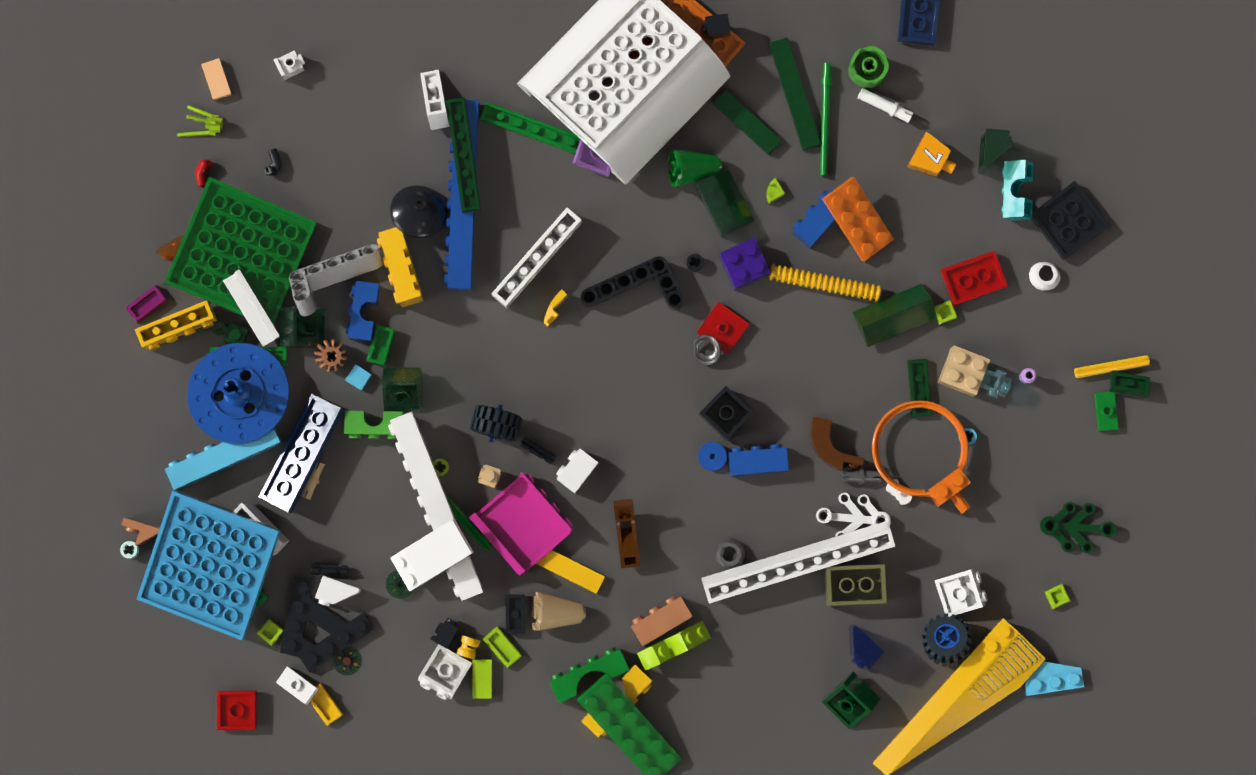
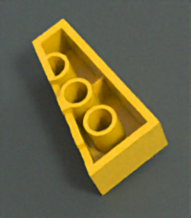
(401, 268)

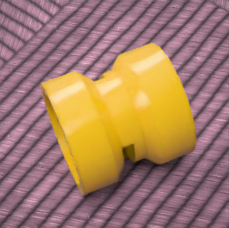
(465, 651)

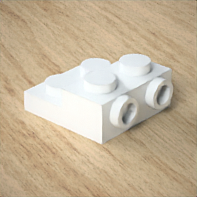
(961, 592)
(444, 672)

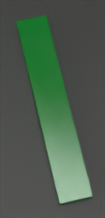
(530, 128)

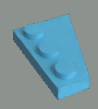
(1052, 678)

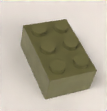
(855, 585)

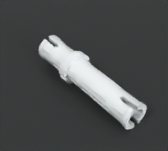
(885, 105)

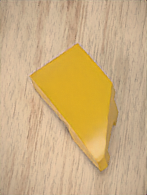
(551, 314)

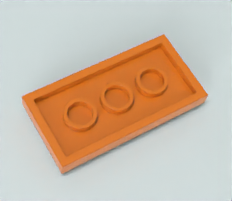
(857, 219)

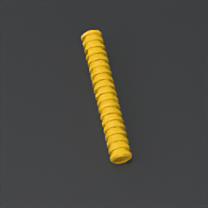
(825, 282)

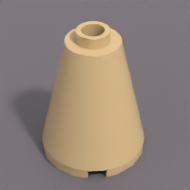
(555, 612)

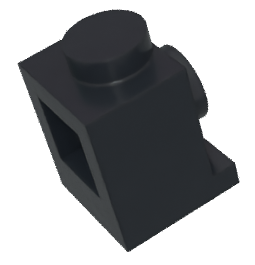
(445, 633)

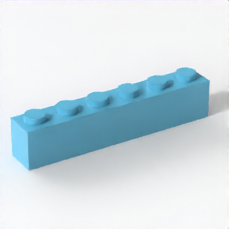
(217, 459)

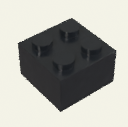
(726, 413)

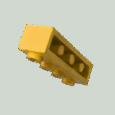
(175, 325)

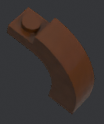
(825, 450)
(626, 533)

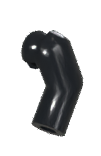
(275, 165)

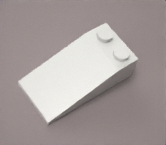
(432, 555)

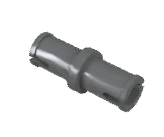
(860, 476)

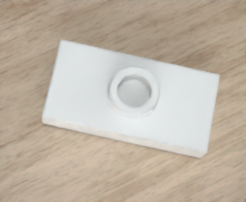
(297, 685)

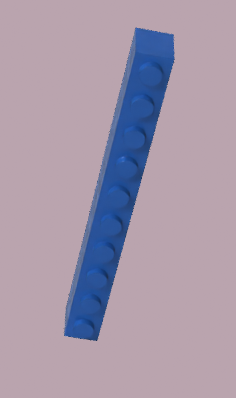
(461, 224)

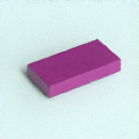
(146, 304)

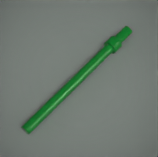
(826, 83)

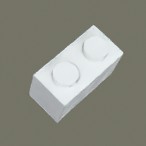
(577, 470)

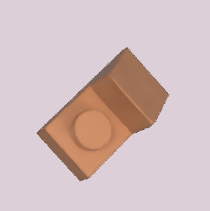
(146, 531)

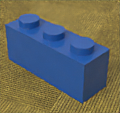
(815, 223)
(758, 460)

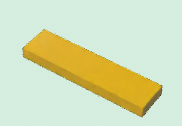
(572, 571)

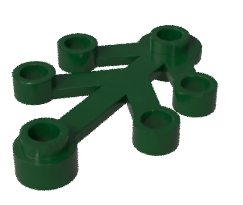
(1073, 527)

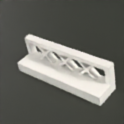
(251, 308)

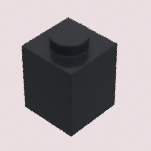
(716, 26)

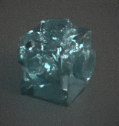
(996, 383)

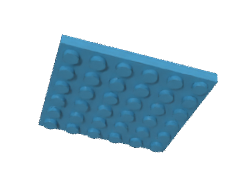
(208, 565)

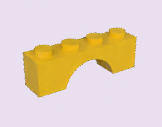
(635, 682)

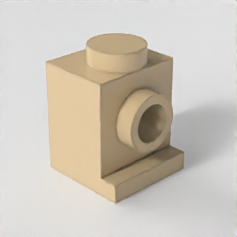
(489, 476)

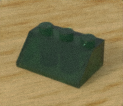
(724, 202)

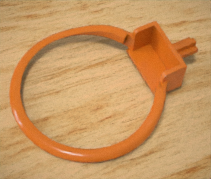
(949, 486)

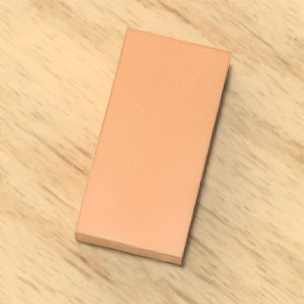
(216, 79)

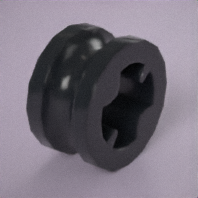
(696, 257)

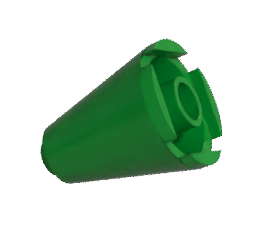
(691, 167)

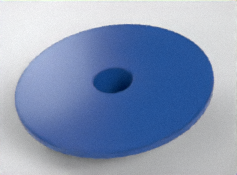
(712, 456)

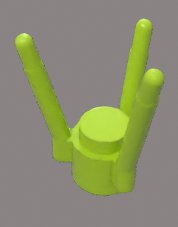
(212, 122)

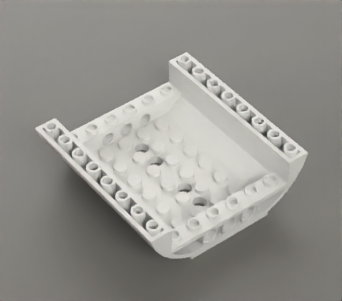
(648, 94)

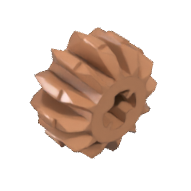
(331, 362)

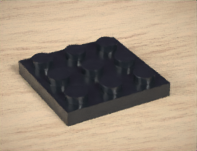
(1069, 220)

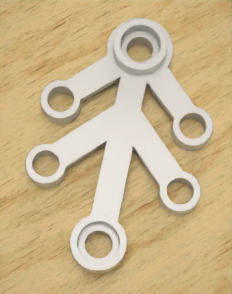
(857, 518)

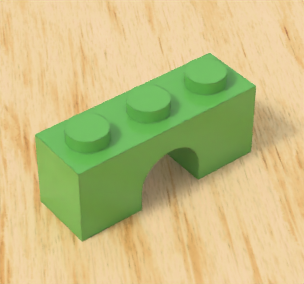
(356, 425)

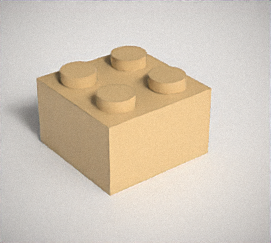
(963, 371)

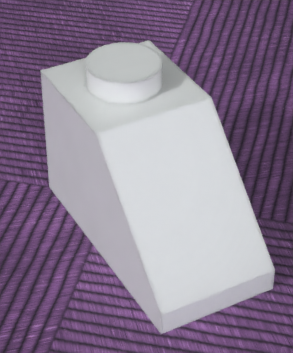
(334, 591)

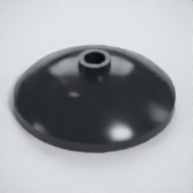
(416, 220)

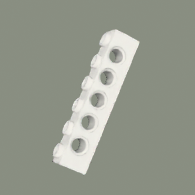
(536, 258)

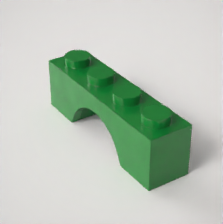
(566, 685)

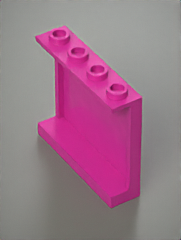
(522, 524)

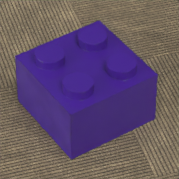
(744, 264)

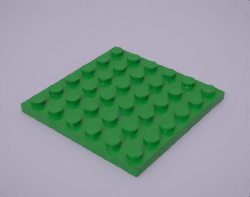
(242, 234)

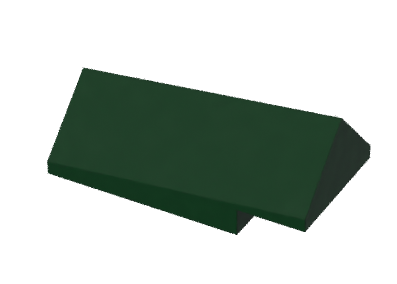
(895, 315)

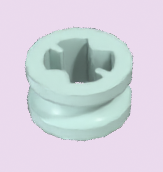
(130, 543)

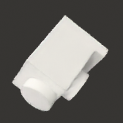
(290, 71)

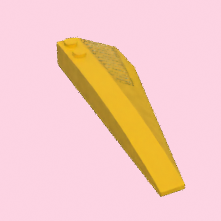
(982, 680)

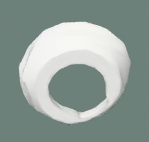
(1038, 282)

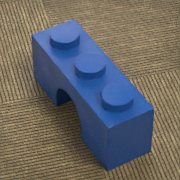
(364, 294)

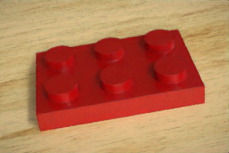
(973, 278)

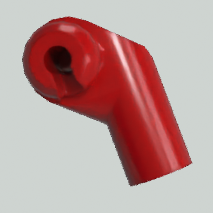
(200, 171)

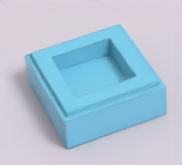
(358, 377)

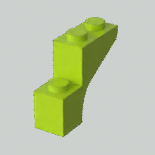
(674, 645)

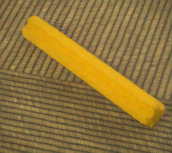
(1111, 366)

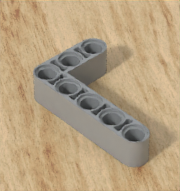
(330, 272)

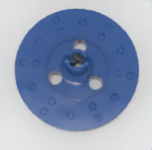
(225, 370)

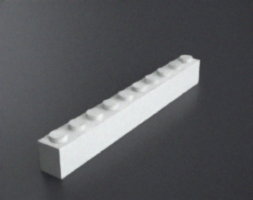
(432, 496)
(798, 562)

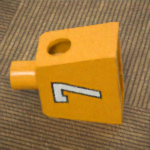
(931, 157)

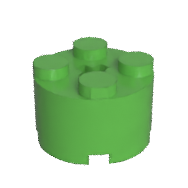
(879, 67)

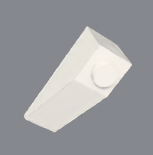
(434, 100)

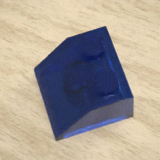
(862, 648)

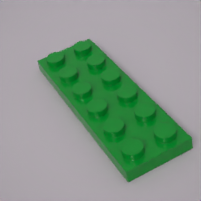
(628, 727)

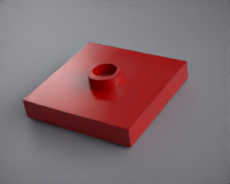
(724, 327)
(237, 710)

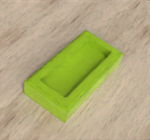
(502, 647)
(482, 679)

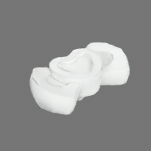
(901, 497)

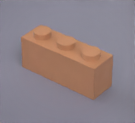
(661, 620)

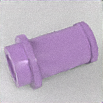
(1032, 375)

